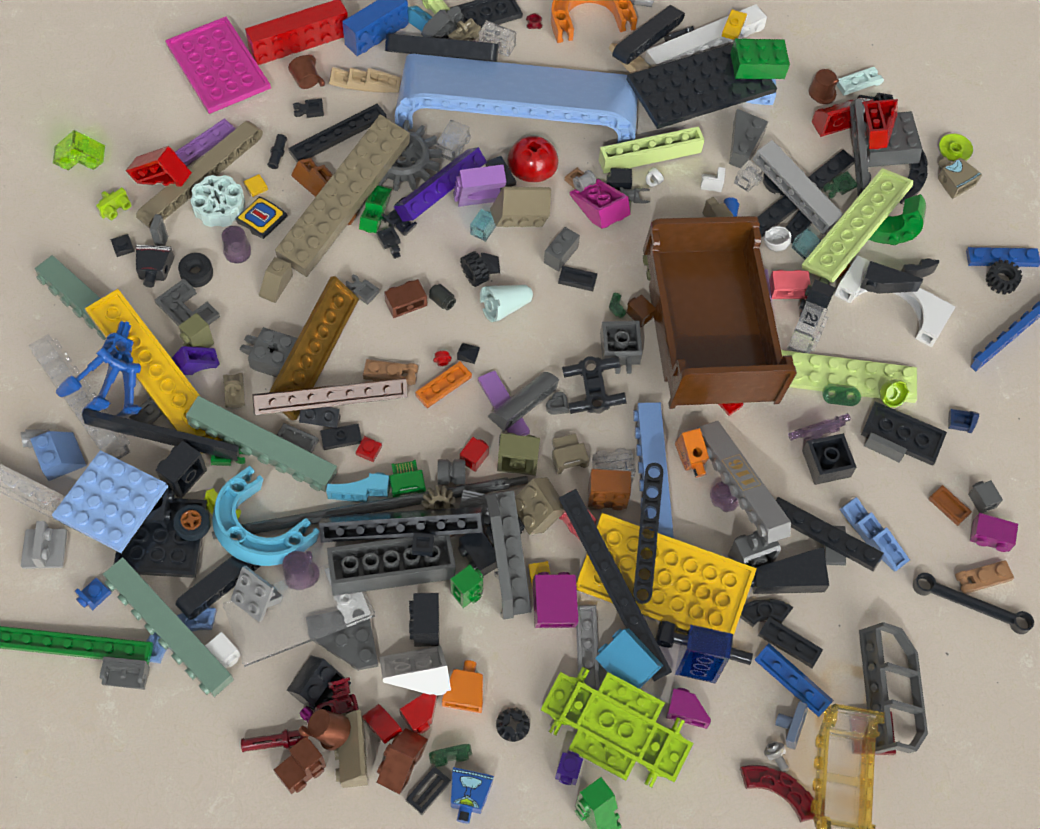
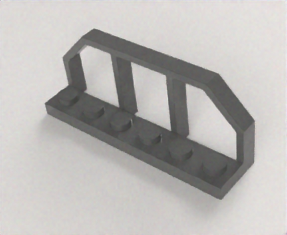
(508, 554)
(877, 691)

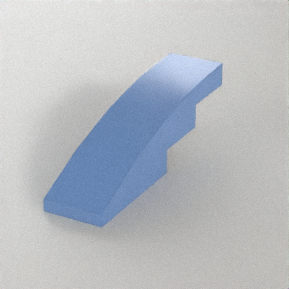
(874, 534)

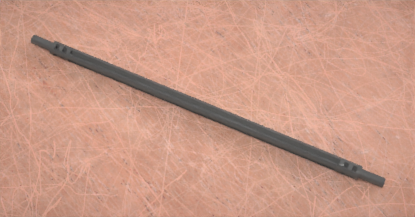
(376, 506)

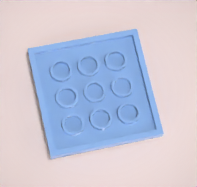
(110, 501)

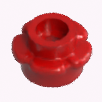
(442, 358)

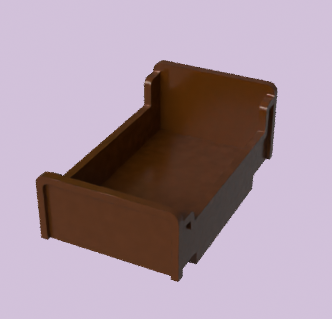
(714, 312)

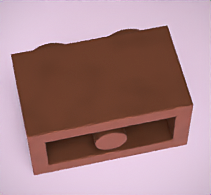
(405, 298)

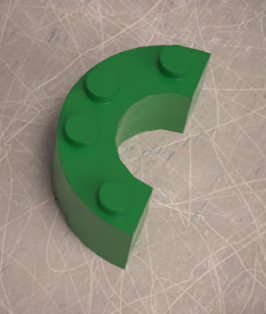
(904, 226)

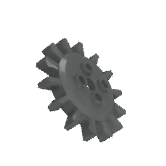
(416, 151)

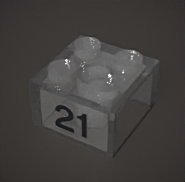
(808, 329)

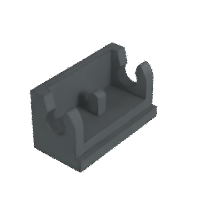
(124, 673)

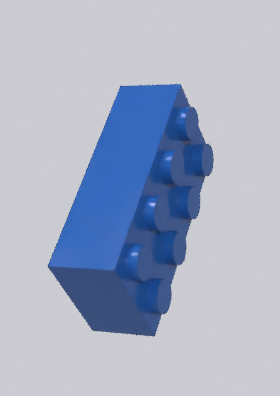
(373, 23)

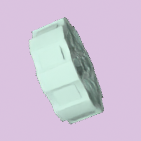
(207, 207)

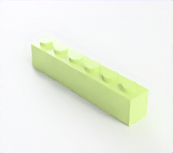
(651, 149)

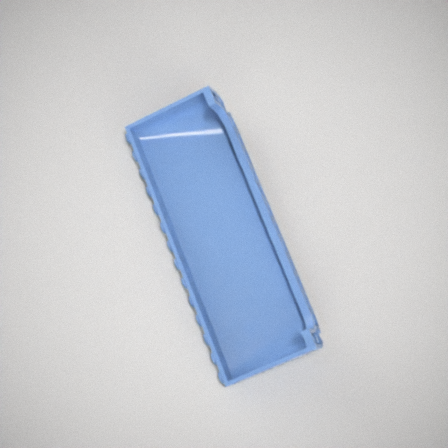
(517, 92)

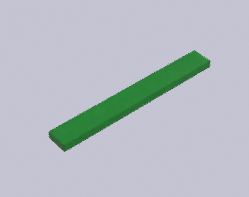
(73, 644)

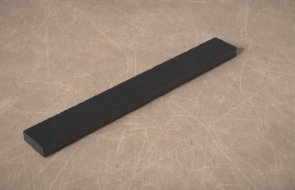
(160, 434)

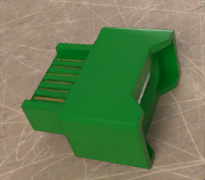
(406, 479)

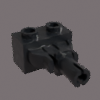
(819, 293)

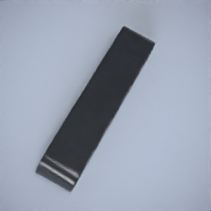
(211, 587)

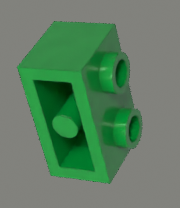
(467, 586)

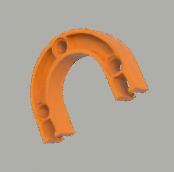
(561, 21)

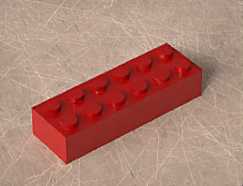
(296, 31)

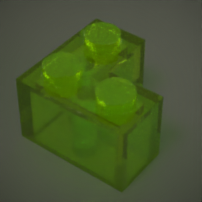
(78, 149)

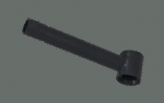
(668, 635)

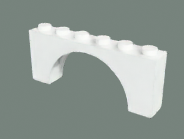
(930, 310)

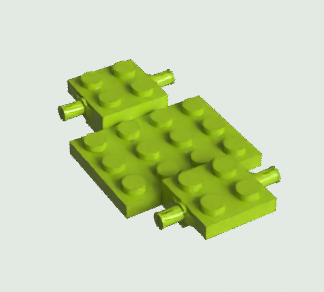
(617, 726)

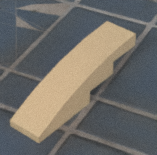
(364, 81)

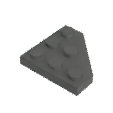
(352, 645)

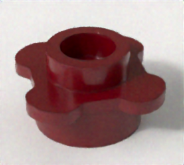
(534, 21)

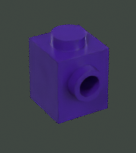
(569, 768)

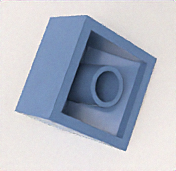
(57, 453)

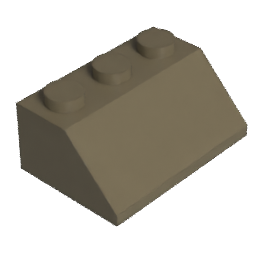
(521, 207)
(352, 754)

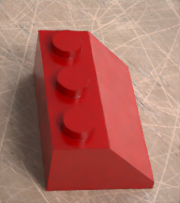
(834, 118)

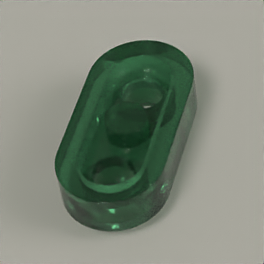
(840, 395)
(442, 756)

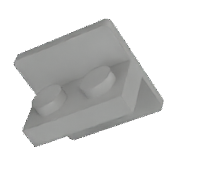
(43, 547)
(254, 594)

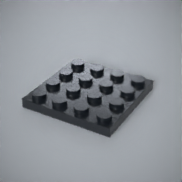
(160, 549)

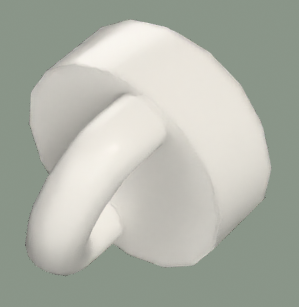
(656, 177)

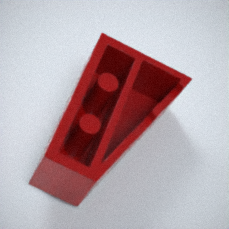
(880, 120)
(159, 167)

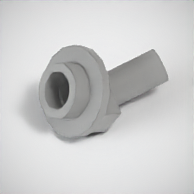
(775, 751)

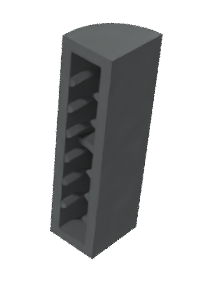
(524, 400)

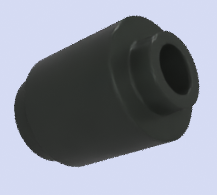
(442, 297)

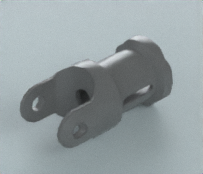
(633, 194)

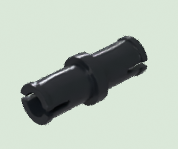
(277, 151)

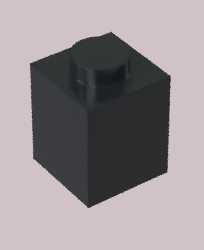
(620, 178)

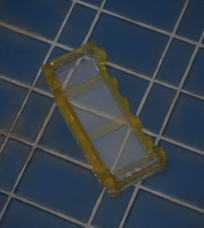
(845, 768)

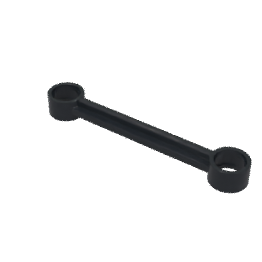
(973, 603)

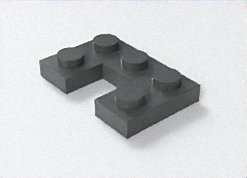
(173, 304)

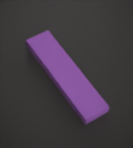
(204, 142)
(497, 396)

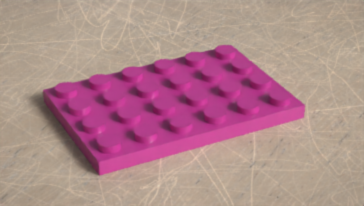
(217, 64)

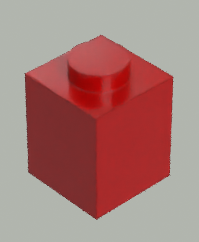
(475, 453)

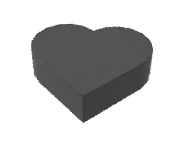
(557, 404)

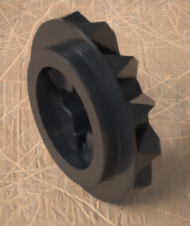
(509, 733)

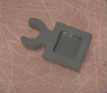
(363, 290)

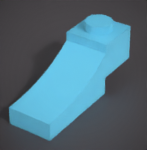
(374, 485)

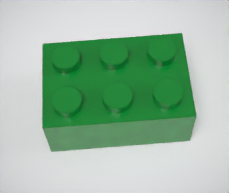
(760, 58)

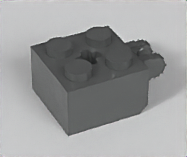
(622, 340)
(269, 351)
(754, 550)

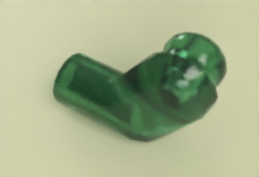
(615, 306)

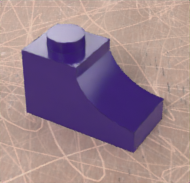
(195, 359)

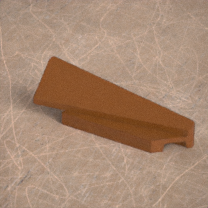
(313, 177)

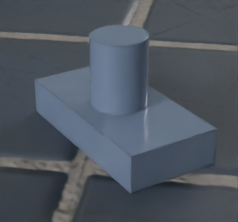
(793, 724)

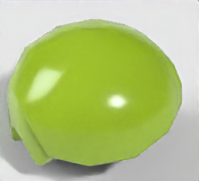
(894, 393)

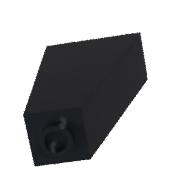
(793, 574)

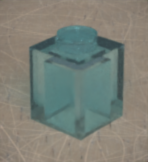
(482, 225)
(805, 243)

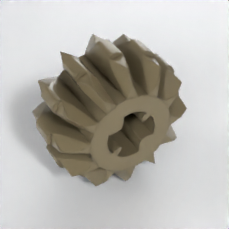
(438, 494)

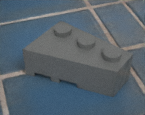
(746, 137)

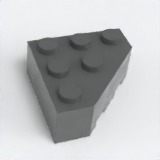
(903, 145)

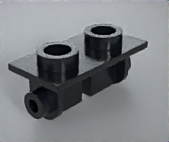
(320, 416)

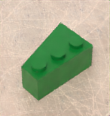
(597, 806)

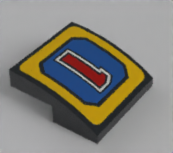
(261, 217)

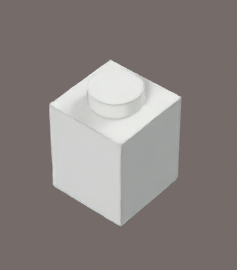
(223, 650)

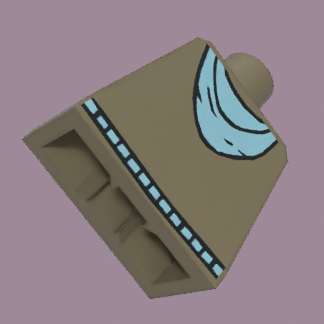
(957, 176)

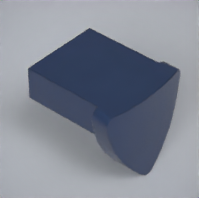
(962, 420)

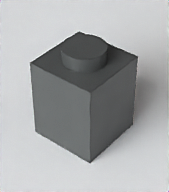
(985, 496)

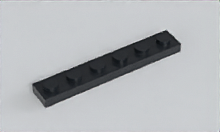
(336, 133)
(831, 536)

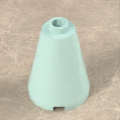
(504, 300)

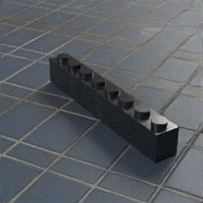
(401, 524)

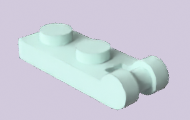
(859, 81)

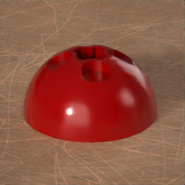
(533, 159)

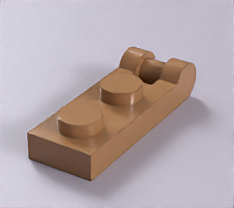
(382, 370)
(984, 577)

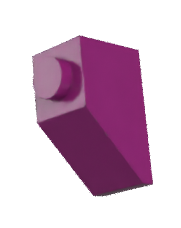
(687, 708)

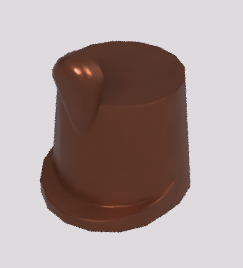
(304, 72)
(823, 86)
(328, 728)

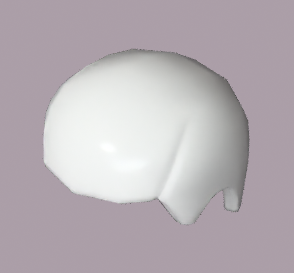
(777, 238)

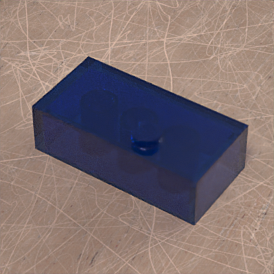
(704, 654)

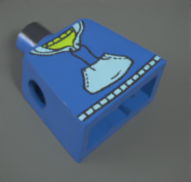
(469, 792)

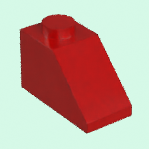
(419, 712)

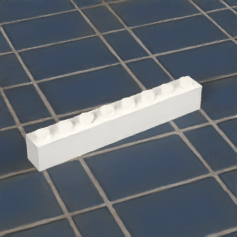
(704, 39)

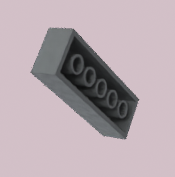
(388, 565)

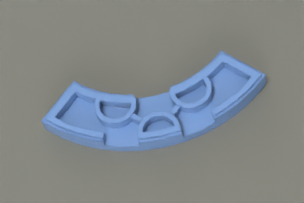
(201, 622)

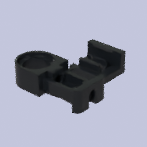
(393, 218)

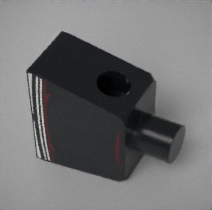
(153, 263)

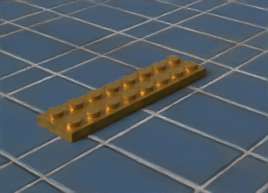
(316, 340)

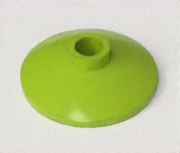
(955, 147)

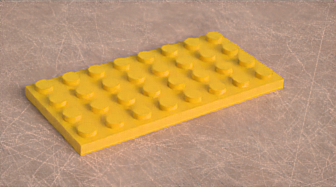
(688, 581)

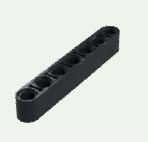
(648, 34)
(441, 47)
(652, 523)

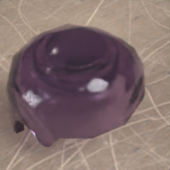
(722, 497)

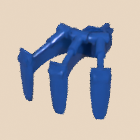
(117, 362)

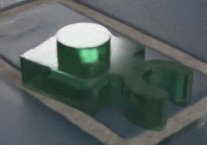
(842, 184)

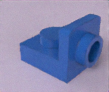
(92, 594)

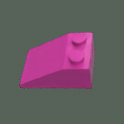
(602, 203)

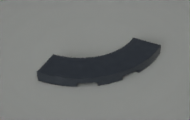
(918, 174)

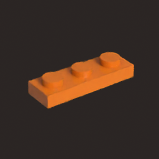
(443, 384)

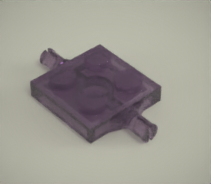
(818, 429)

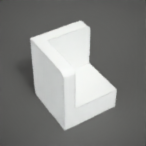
(713, 182)

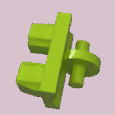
(111, 202)

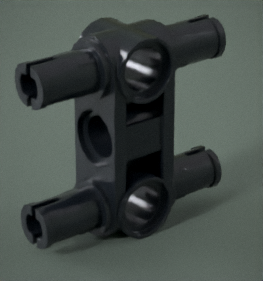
(594, 385)

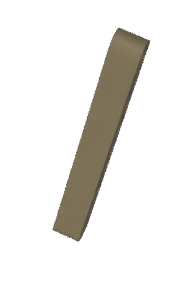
(210, 164)

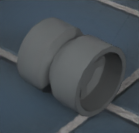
(451, 471)

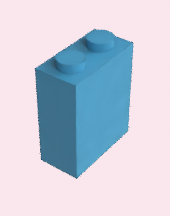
(628, 658)

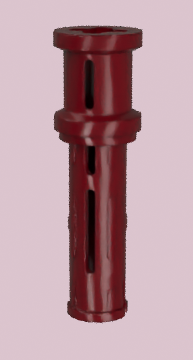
(248, 744)

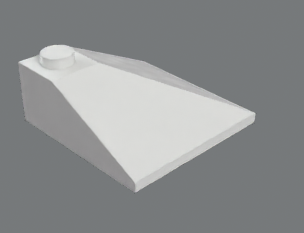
(417, 670)

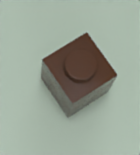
(640, 310)

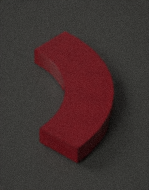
(781, 784)

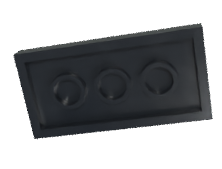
(491, 10)
(918, 437)

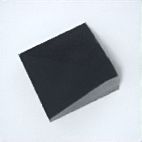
(491, 262)
(468, 353)

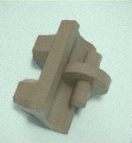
(466, 31)
(234, 391)

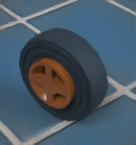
(185, 520)

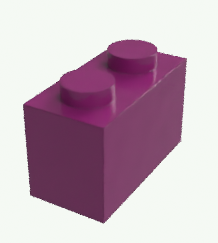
(994, 532)

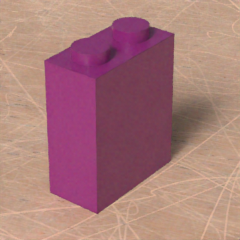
(555, 600)

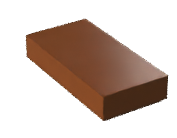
(950, 505)

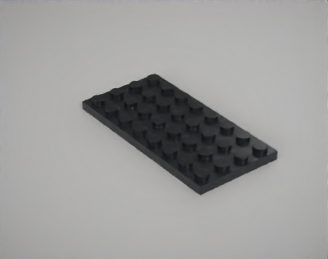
(694, 87)

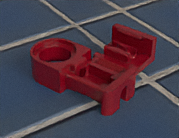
(342, 698)

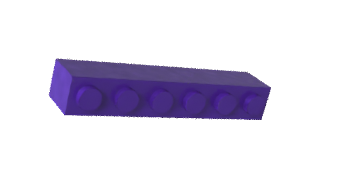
(438, 185)

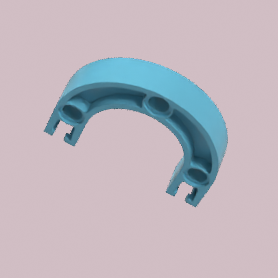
(250, 547)

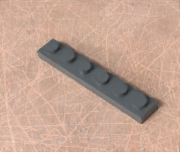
(860, 145)

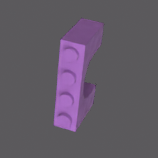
(479, 185)

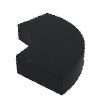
(763, 609)

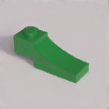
(374, 209)

